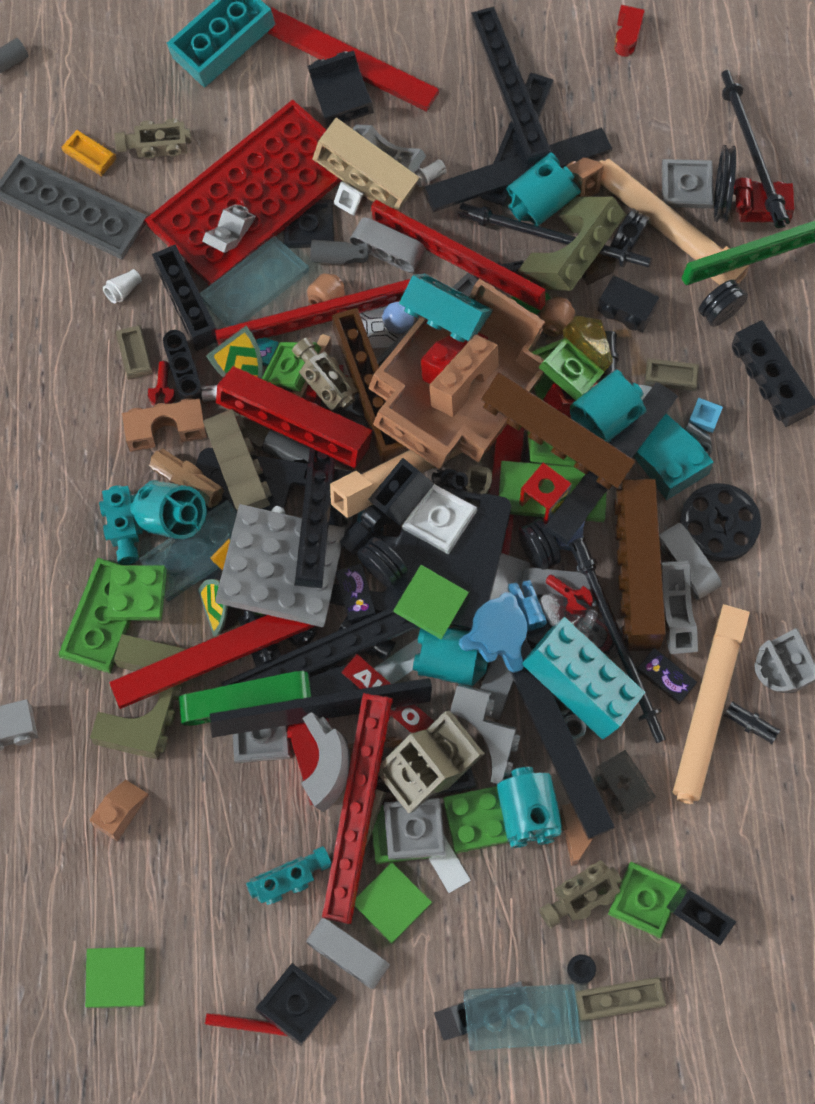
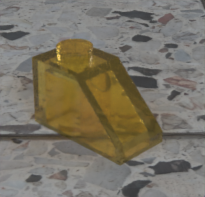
(590, 339)

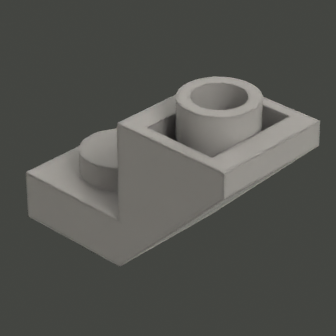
(230, 229)

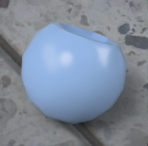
(396, 319)

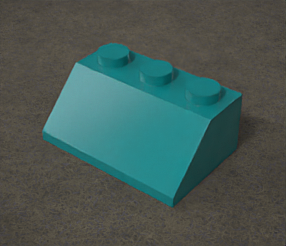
(444, 307)

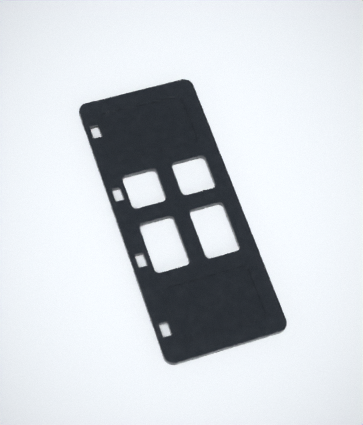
(469, 564)

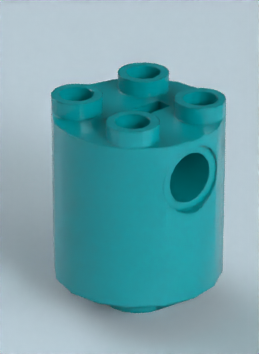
(542, 191)
(609, 406)
(169, 509)
(446, 660)
(529, 808)

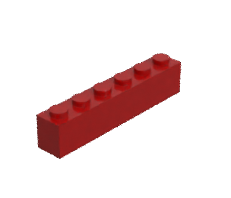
(293, 416)

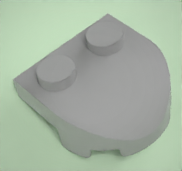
(785, 663)

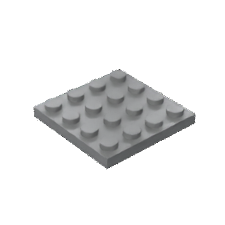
(263, 568)

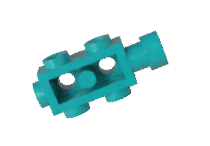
(120, 514)
(282, 880)

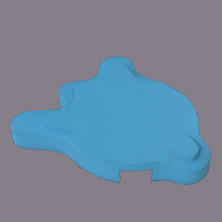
(498, 630)

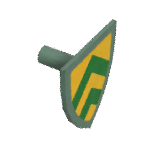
(238, 351)
(215, 612)

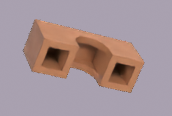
(452, 385)
(142, 424)

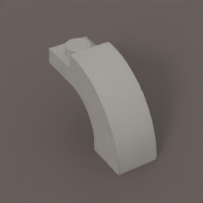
(408, 157)
(678, 613)
(333, 766)

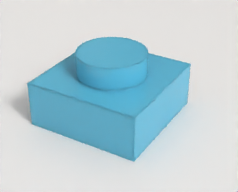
(705, 415)

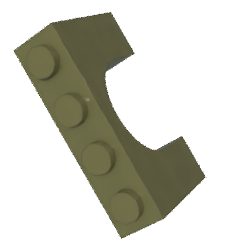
(595, 222)
(147, 733)

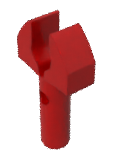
(161, 386)
(571, 595)

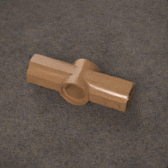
(186, 474)

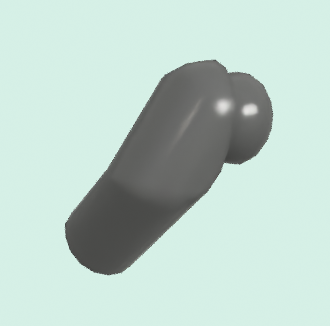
(700, 436)

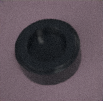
(581, 969)

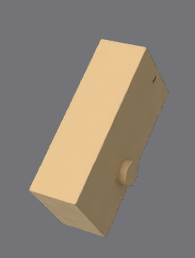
(364, 166)

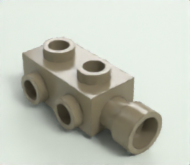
(155, 139)
(325, 376)
(582, 894)

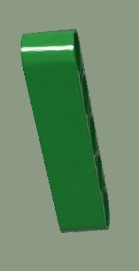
(285, 687)

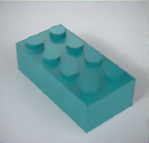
(219, 37)
(583, 678)

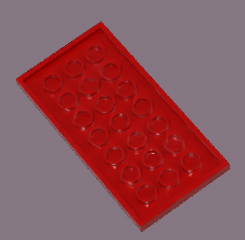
(266, 173)

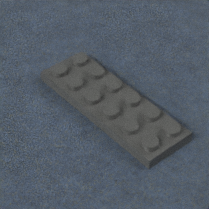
(71, 206)

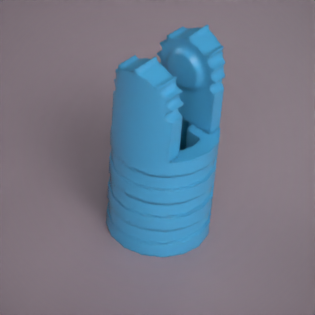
(529, 605)

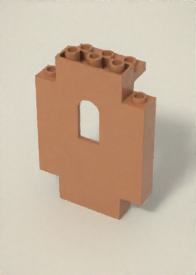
(473, 430)

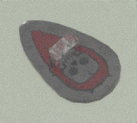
(590, 623)

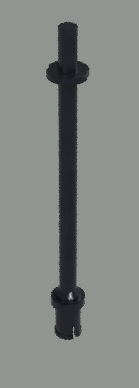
(774, 202)
(485, 216)
(587, 567)

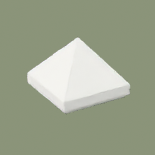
(348, 198)

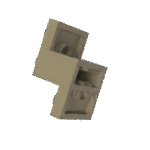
(429, 761)

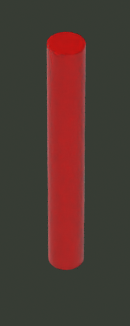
(242, 1024)

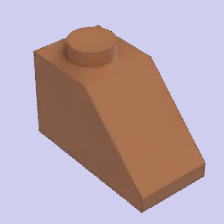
(587, 176)
(118, 809)
(575, 837)

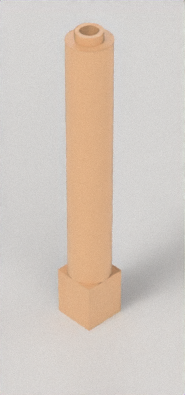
(664, 218)
(352, 491)
(710, 704)

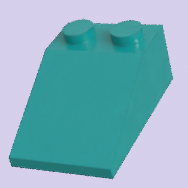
(673, 458)

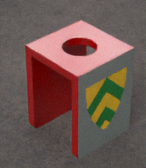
(552, 500)

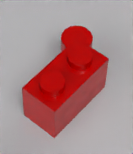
(751, 200)

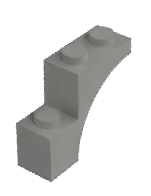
(501, 739)

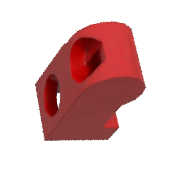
(627, 36)

